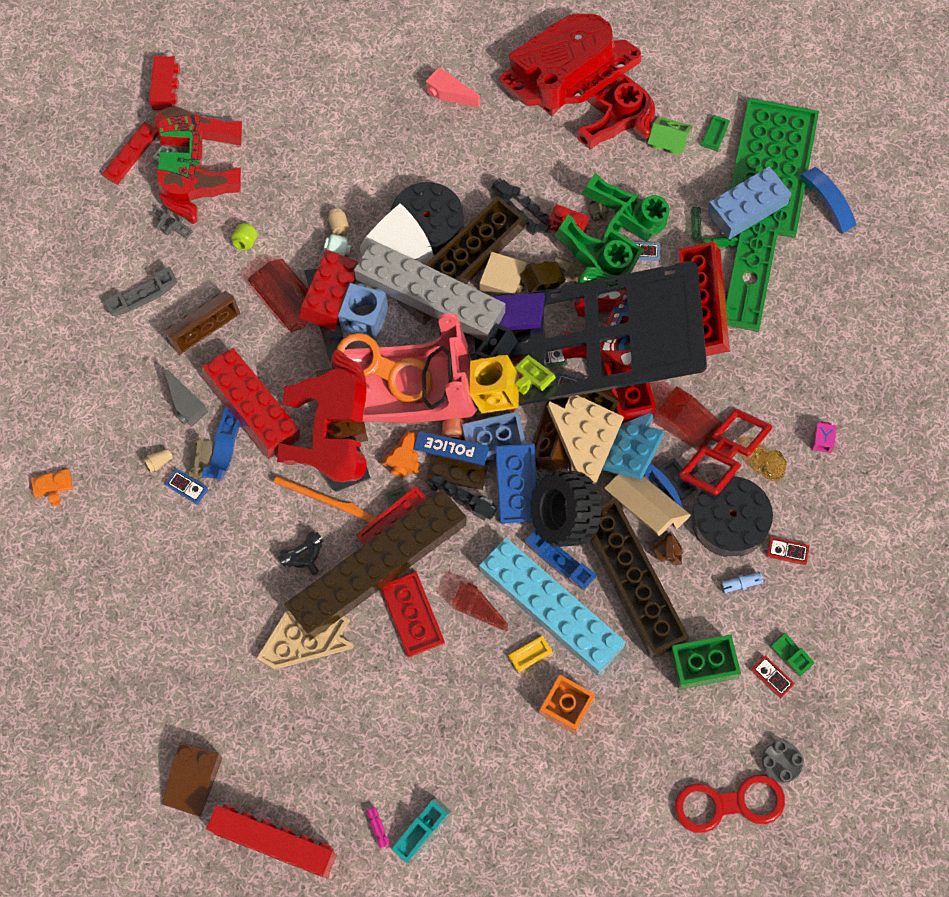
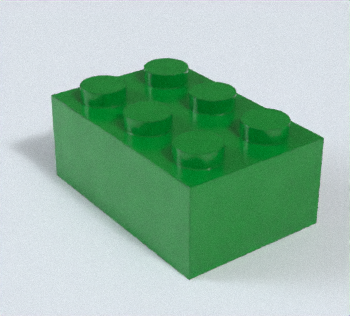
(705, 662)

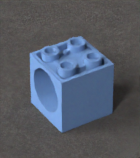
(369, 324)

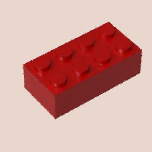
(328, 290)
(634, 399)

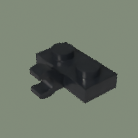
(671, 470)

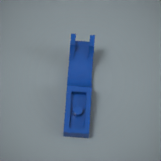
(224, 446)

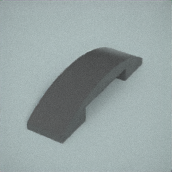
(143, 294)

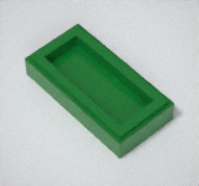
(715, 133)

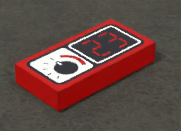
(788, 551)
(772, 677)

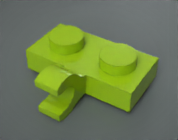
(534, 374)

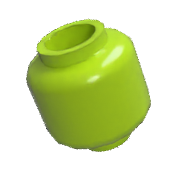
(244, 236)

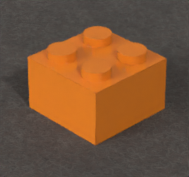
(567, 704)

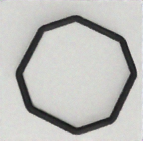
(424, 376)

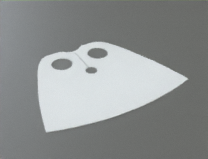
(401, 233)

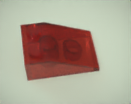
(687, 419)

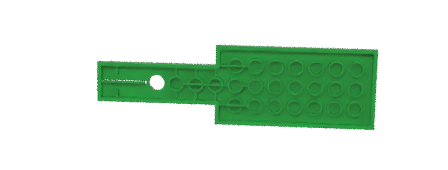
(783, 140)

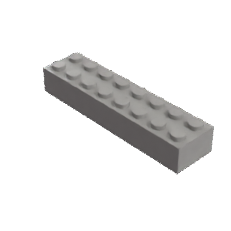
(428, 289)

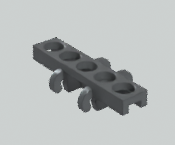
(162, 218)

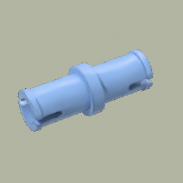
(742, 582)

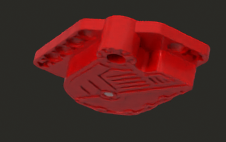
(567, 61)

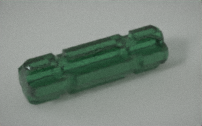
(696, 223)

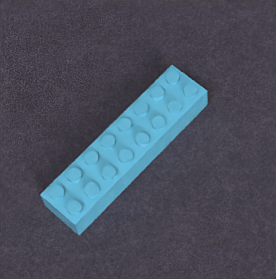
(552, 606)

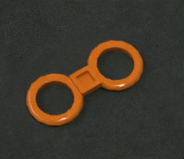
(388, 369)

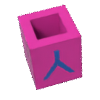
(824, 437)

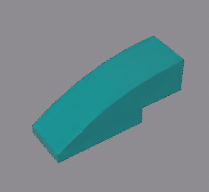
(421, 830)

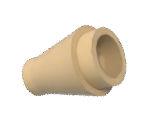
(156, 460)

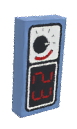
(651, 251)

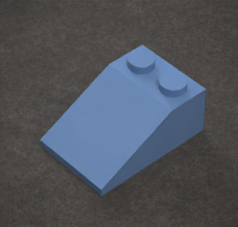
(495, 432)

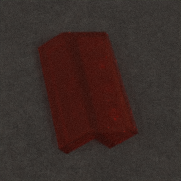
(281, 291)

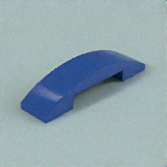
(832, 198)
(663, 483)
(561, 561)

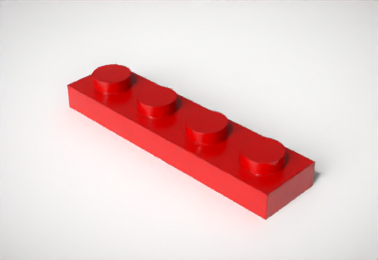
(130, 153)
(391, 515)

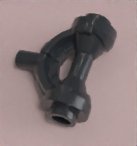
(289, 556)

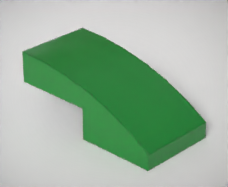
(791, 654)

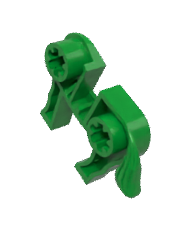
(614, 252)

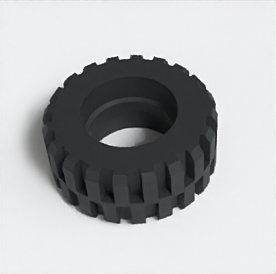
(582, 508)

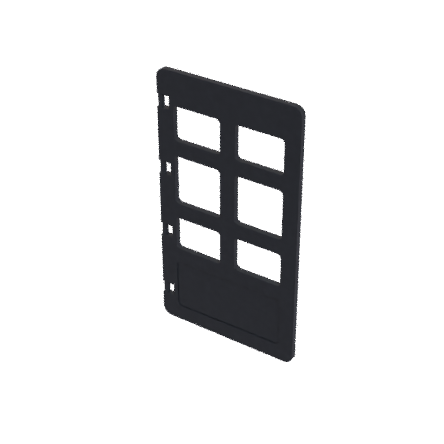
(662, 330)

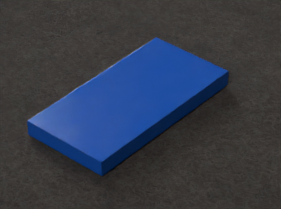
(515, 482)

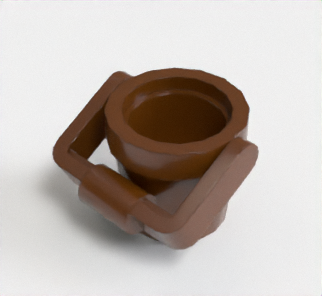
(669, 549)

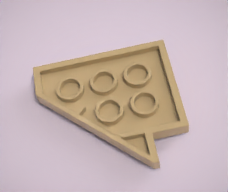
(585, 433)
(290, 646)

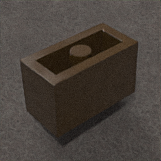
(542, 276)

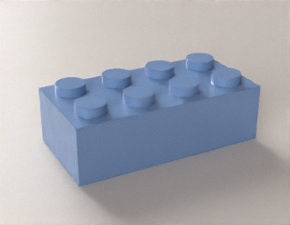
(749, 202)

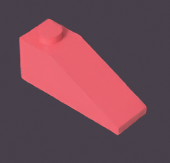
(450, 89)

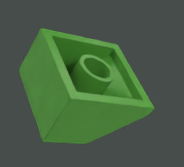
(669, 135)

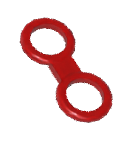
(730, 803)

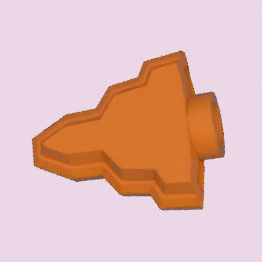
(403, 457)

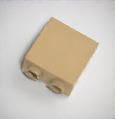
(502, 276)

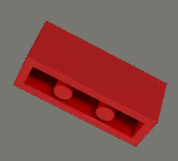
(164, 82)

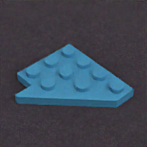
(633, 447)

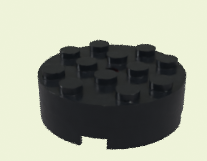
(435, 210)
(734, 519)

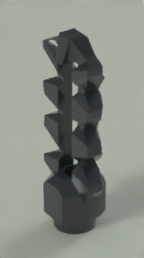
(506, 192)
(480, 506)

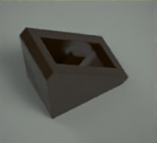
(603, 398)

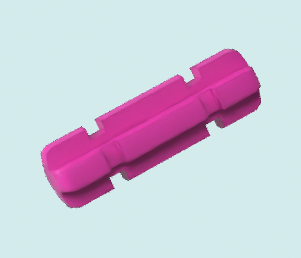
(377, 827)

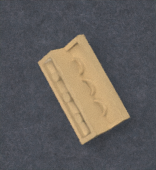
(647, 503)

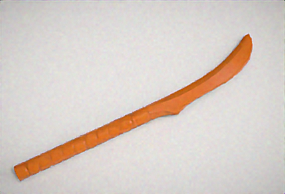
(347, 507)

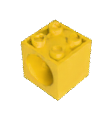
(500, 395)

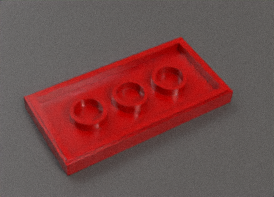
(412, 614)

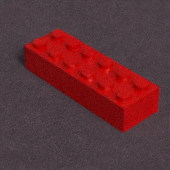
(712, 292)
(250, 402)
(268, 840)

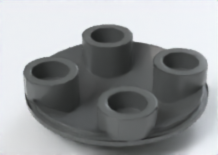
(782, 761)

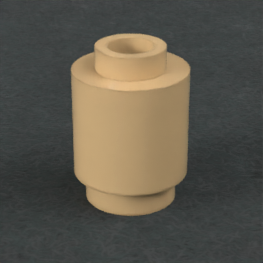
(338, 222)

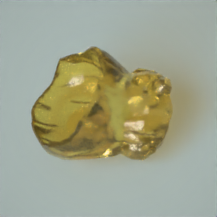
(770, 463)

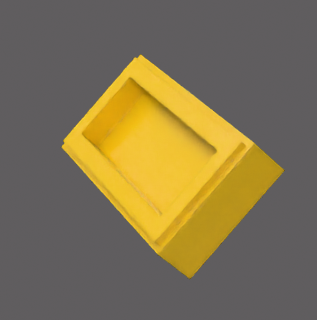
(530, 654)

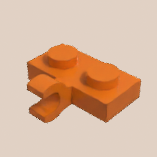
(52, 484)

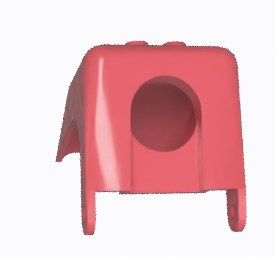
(384, 407)

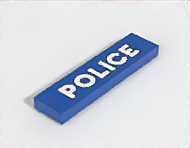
(451, 448)

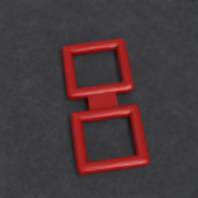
(725, 451)

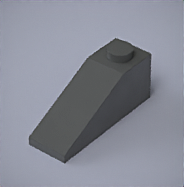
(186, 403)

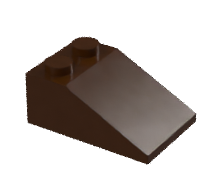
(191, 779)

